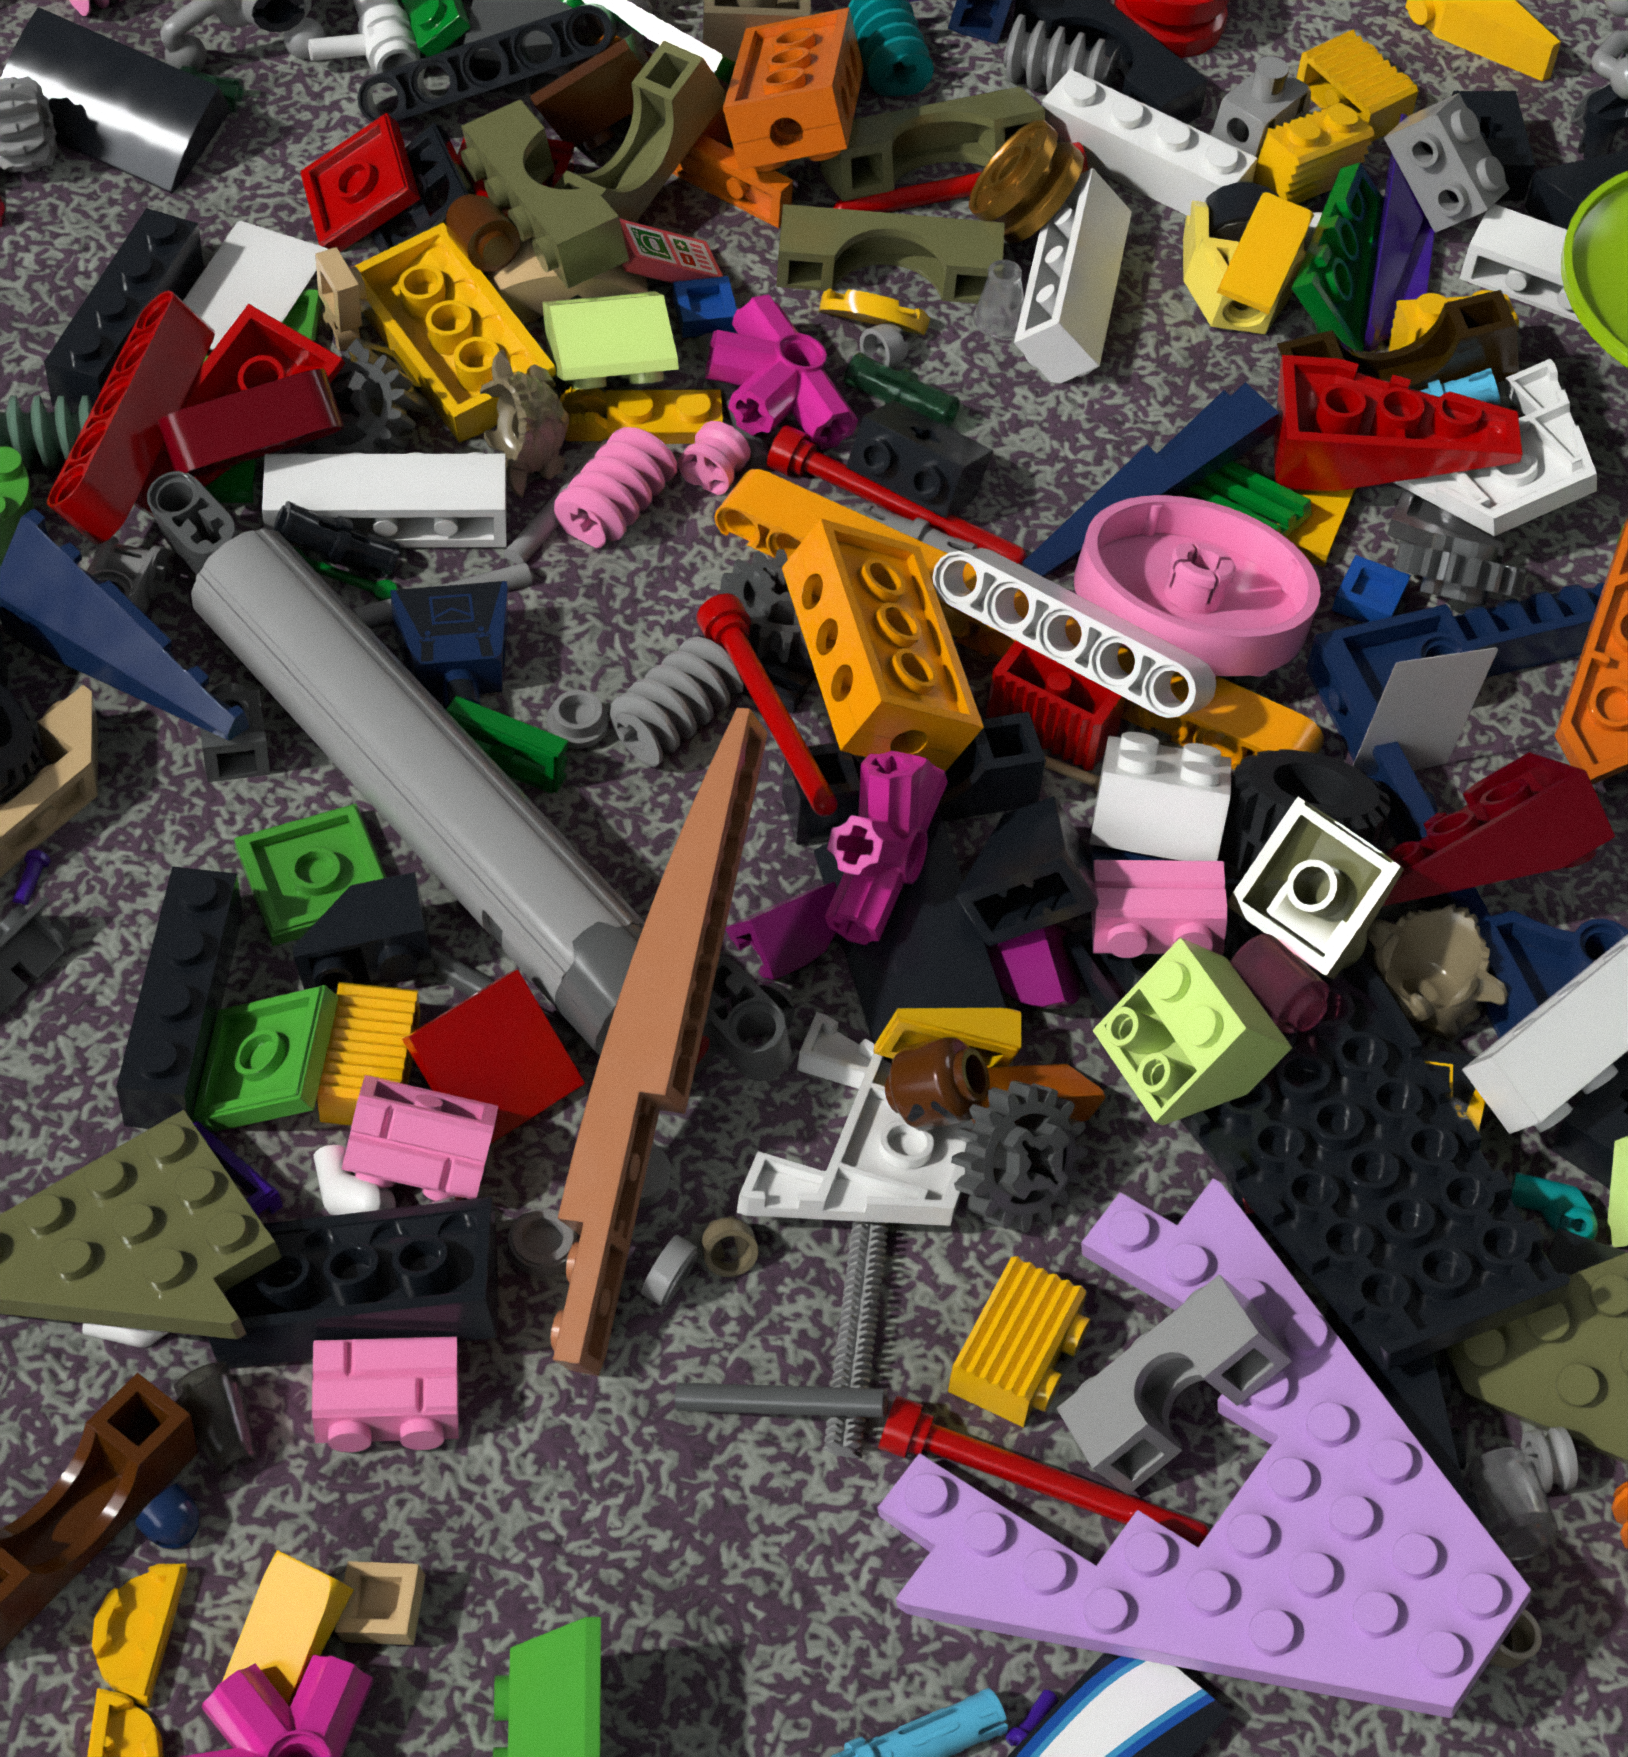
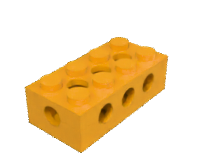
(880, 645)

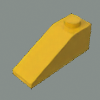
(1493, 30)

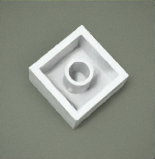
(1162, 798)

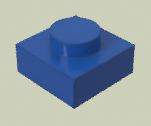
(704, 306)
(1370, 591)

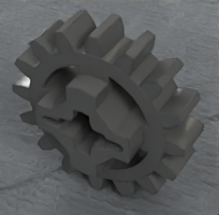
(380, 395)
(1459, 569)
(770, 605)
(1019, 1161)

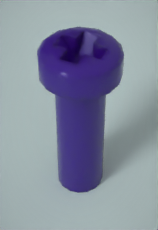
(35, 862)
(1041, 1707)

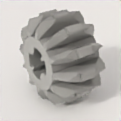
(25, 126)

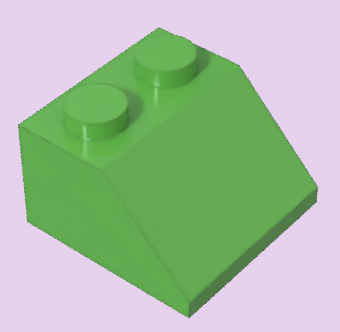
(553, 1694)

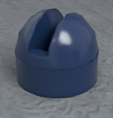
(170, 1518)

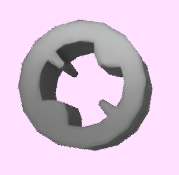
(1553, 1457)

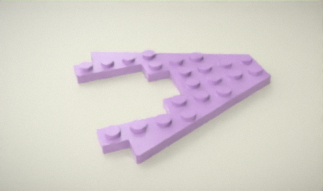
(1326, 1573)

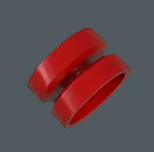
(1180, 25)

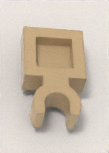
(341, 293)
(382, 1604)

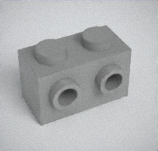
(1447, 162)

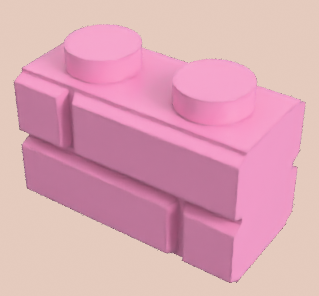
(1155, 903)
(419, 1139)
(385, 1392)

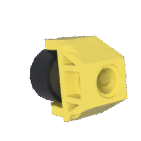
(1208, 247)

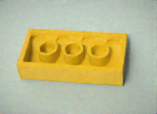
(446, 326)

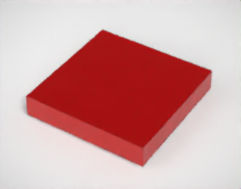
(360, 184)
(496, 1053)

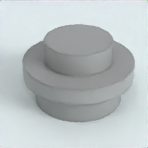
(578, 718)

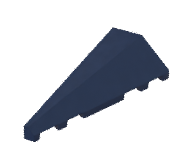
(1207, 443)
(99, 631)

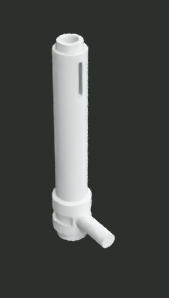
(383, 37)

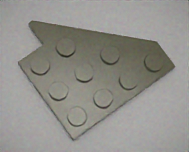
(136, 1240)
(1559, 1363)

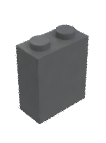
(495, 16)

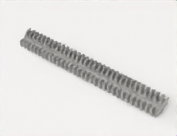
(857, 1330)

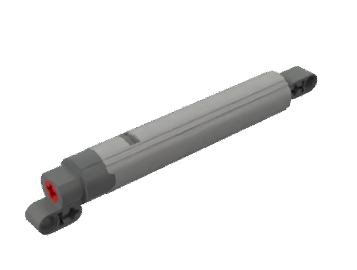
(436, 781)

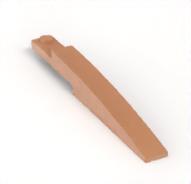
(652, 1044)

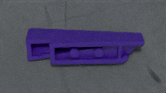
(1401, 256)

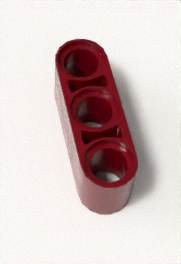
(251, 423)

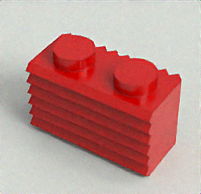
(1065, 707)

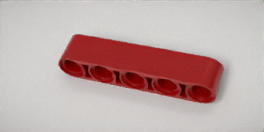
(123, 426)

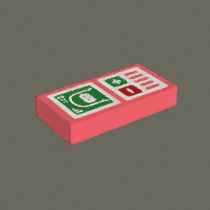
(666, 254)

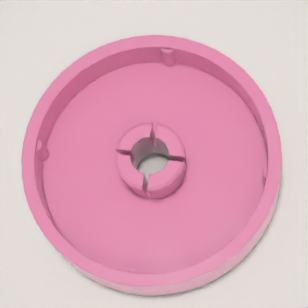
(1201, 580)

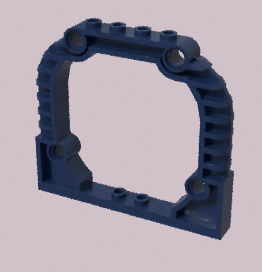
(1350, 676)

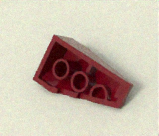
(1515, 825)

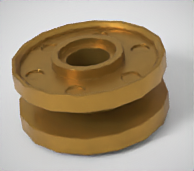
(1026, 181)

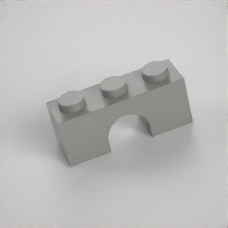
(1126, 1407)

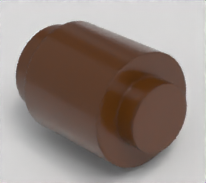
(482, 232)

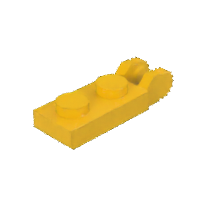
(666, 414)

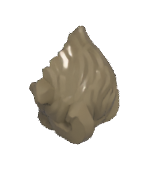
(528, 424)
(1435, 968)

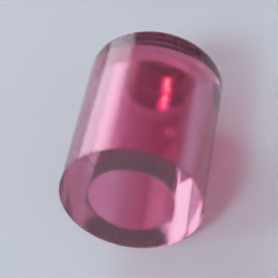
(1282, 983)

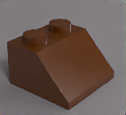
(593, 94)

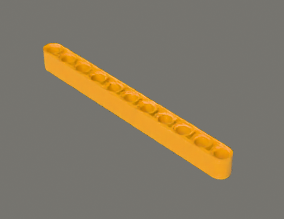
(1236, 721)

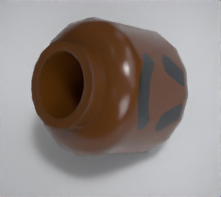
(936, 1083)

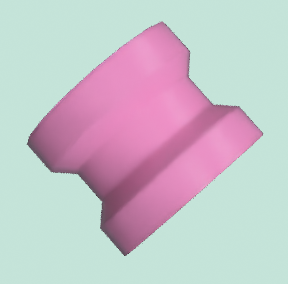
(714, 457)

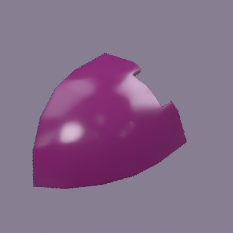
(787, 932)
(1036, 969)

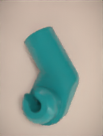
(1558, 1202)

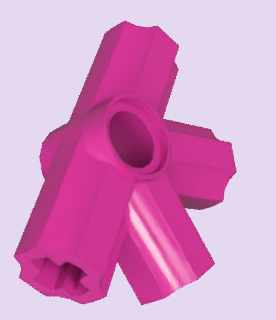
(778, 375)
(883, 843)
(263, 1725)

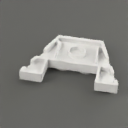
(1550, 473)
(880, 1162)

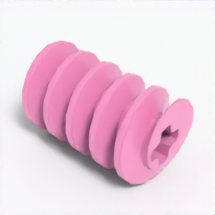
(615, 486)

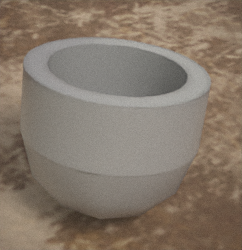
(890, 337)

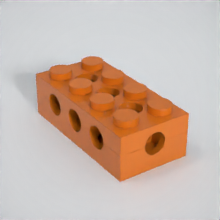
(790, 81)

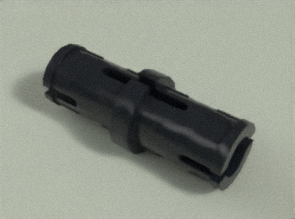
(337, 540)

